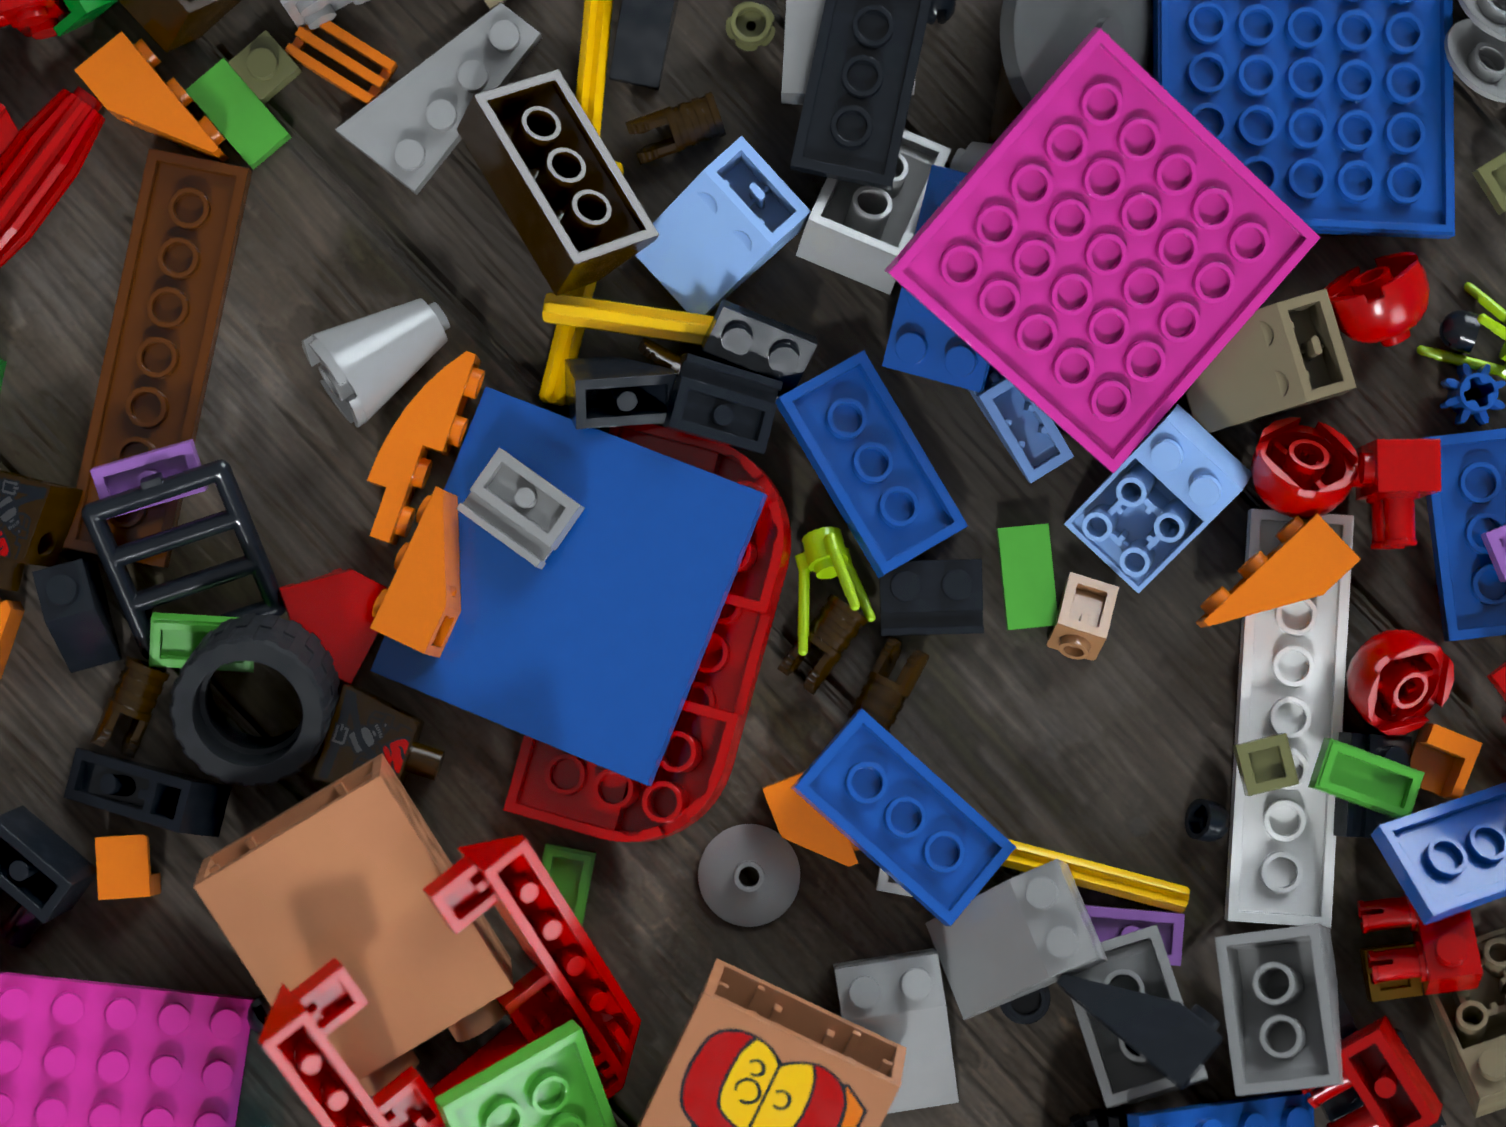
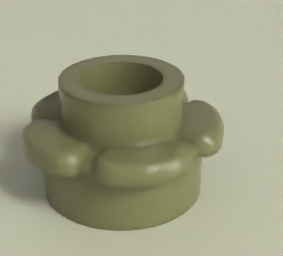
(760, 16)

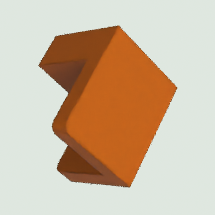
(1445, 759)
(125, 867)

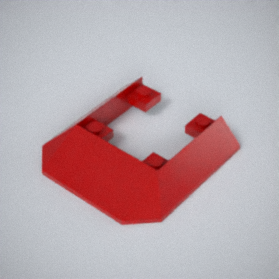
(563, 986)

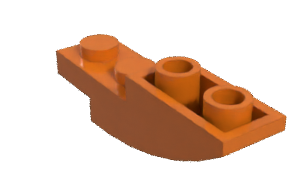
(427, 423)

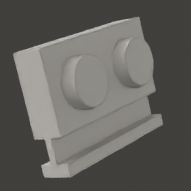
(520, 508)

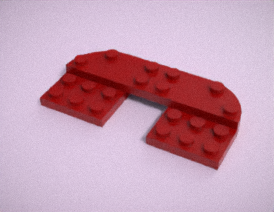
(706, 738)

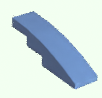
(1022, 427)

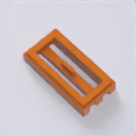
(304, 35)

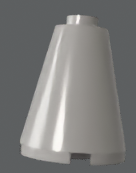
(375, 355)

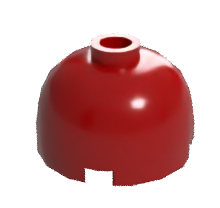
(1381, 301)
(1303, 468)
(1399, 680)

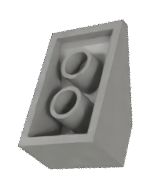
(865, 227)
(1017, 939)
(1140, 965)
(905, 1003)
(1281, 1009)

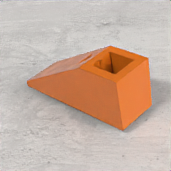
(135, 93)
(1297, 569)
(426, 588)

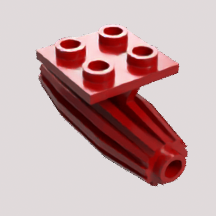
(42, 163)

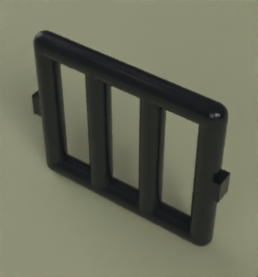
(236, 517)

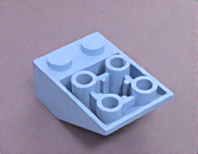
(723, 229)
(1159, 499)

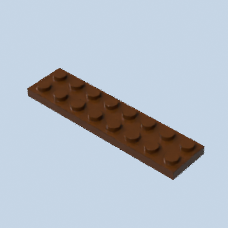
(163, 328)

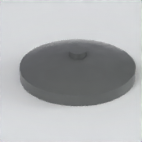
(1044, 33)

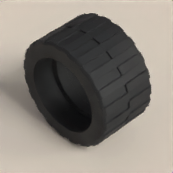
(218, 745)

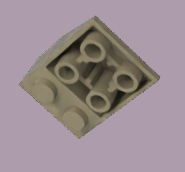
(1274, 364)
(1475, 1029)

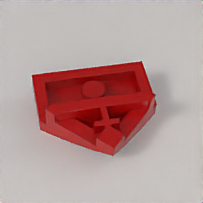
(338, 612)

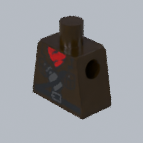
(32, 524)
(371, 726)

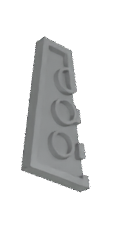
(417, 119)

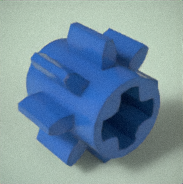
(1478, 407)

